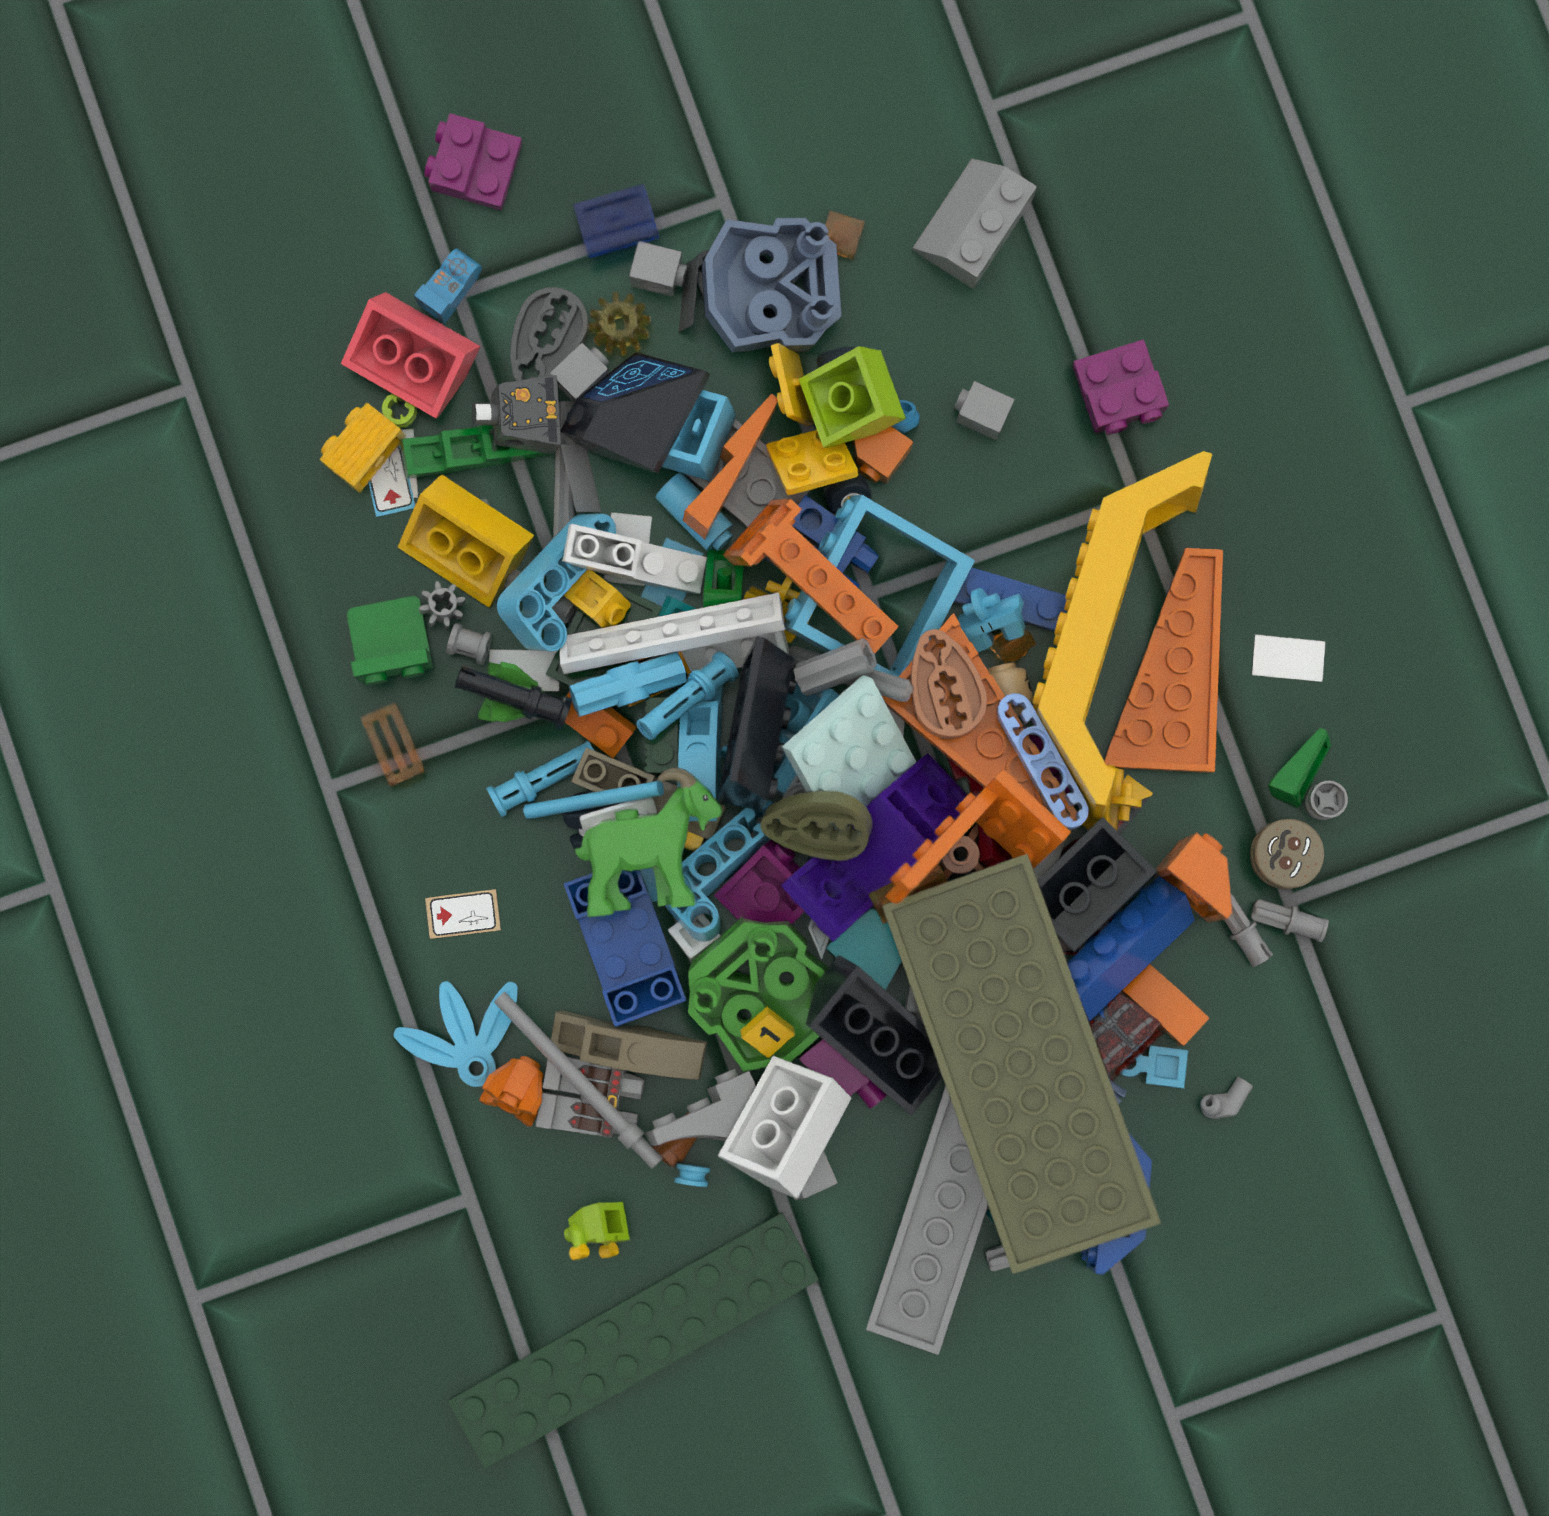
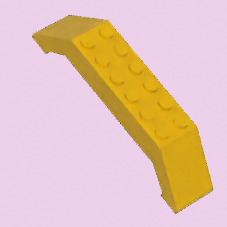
(1092, 612)

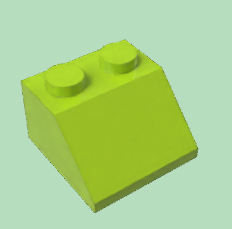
(852, 397)

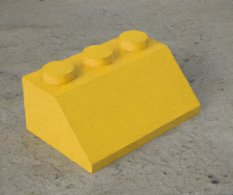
(464, 540)

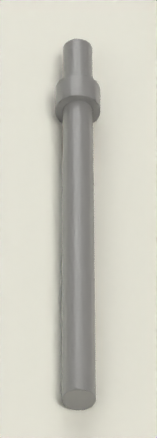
(629, 1133)

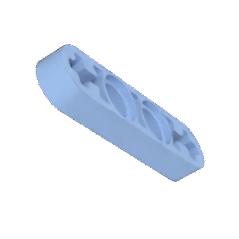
(1046, 759)

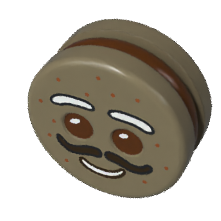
(1287, 854)

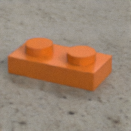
(603, 728)

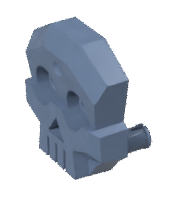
(742, 286)

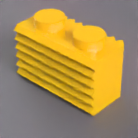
(361, 446)

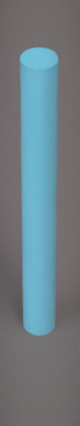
(593, 800)

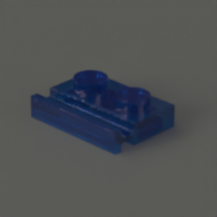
(616, 220)

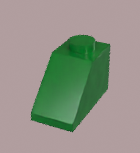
(722, 580)

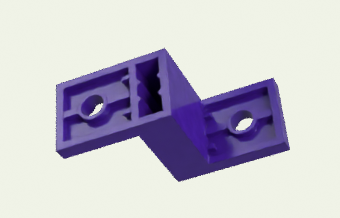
(902, 822)

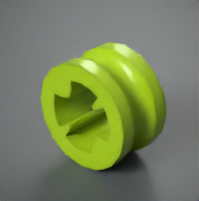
(388, 413)

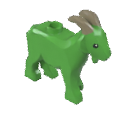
(646, 842)

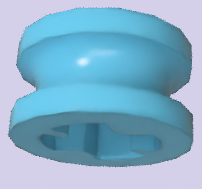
(692, 1174)

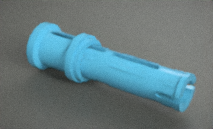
(699, 686)
(522, 781)

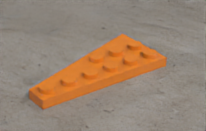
(1174, 696)
(987, 747)

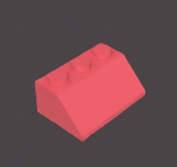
(409, 354)

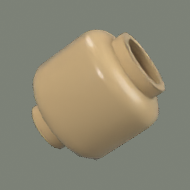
(1012, 680)

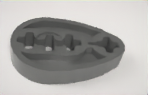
(530, 324)

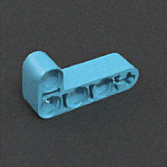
(540, 599)
(727, 864)

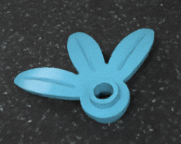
(461, 1029)

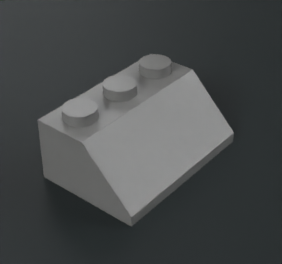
(975, 220)

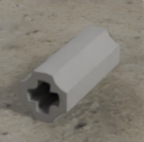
(835, 667)

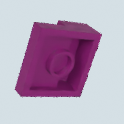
(473, 162)
(1120, 387)
(757, 887)

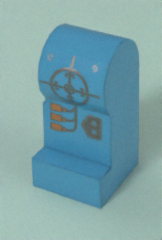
(448, 285)

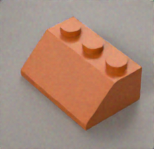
(1200, 873)

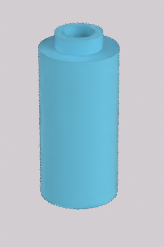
(677, 496)

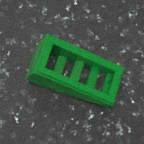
(1296, 777)

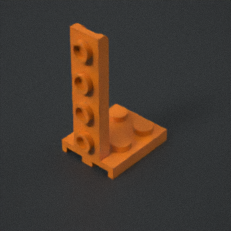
(775, 537)
(1005, 814)

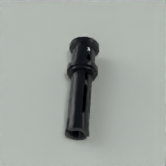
(530, 701)

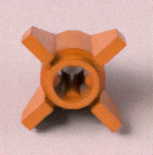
(515, 1089)

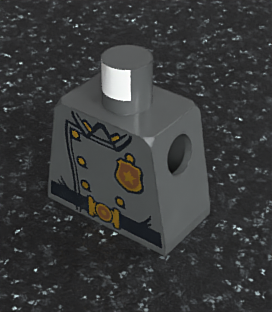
(523, 414)

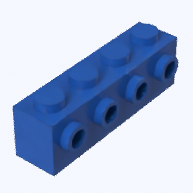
(1129, 944)

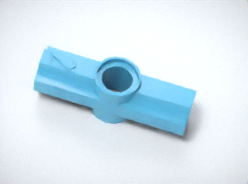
(627, 684)

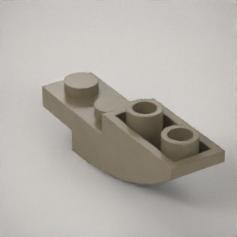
(601, 773)
(627, 1047)

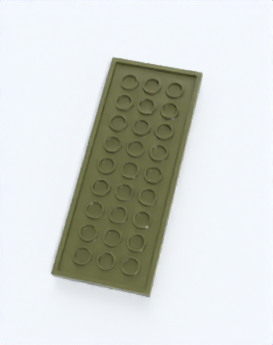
(1021, 1064)

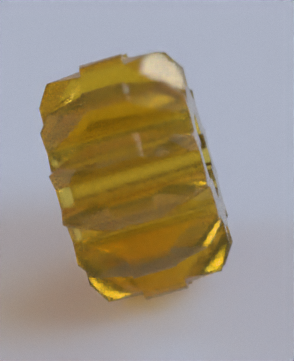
(605, 324)

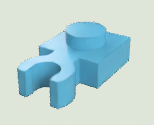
(1163, 1067)

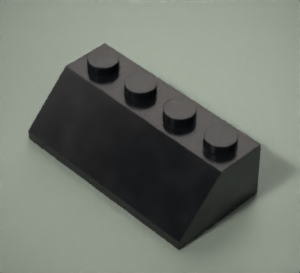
(757, 726)
(874, 1033)

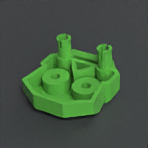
(721, 993)

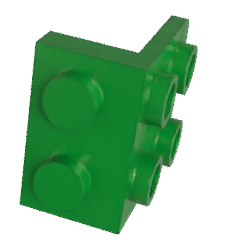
(389, 640)

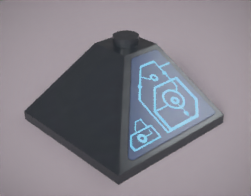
(636, 410)

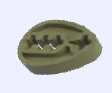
(823, 807)

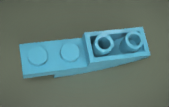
(700, 742)

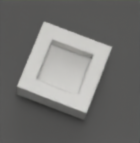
(688, 944)

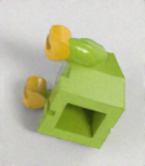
(597, 1224)

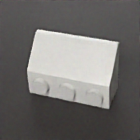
(785, 1126)

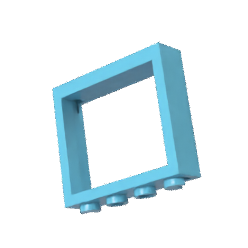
(935, 607)

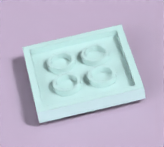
(851, 746)

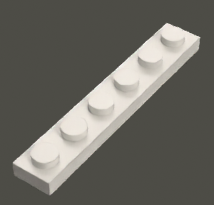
(672, 633)

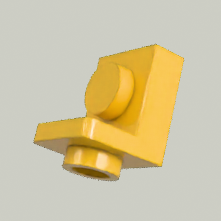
(598, 599)

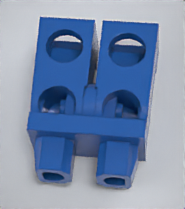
(816, 521)

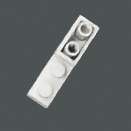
(633, 559)

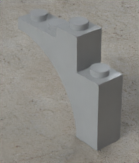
(718, 1119)

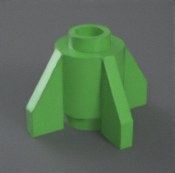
(496, 711)

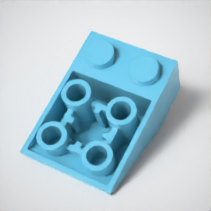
(702, 436)

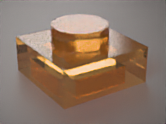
(844, 233)
(1013, 649)

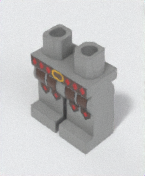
(577, 1113)

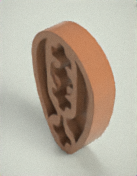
(967, 686)

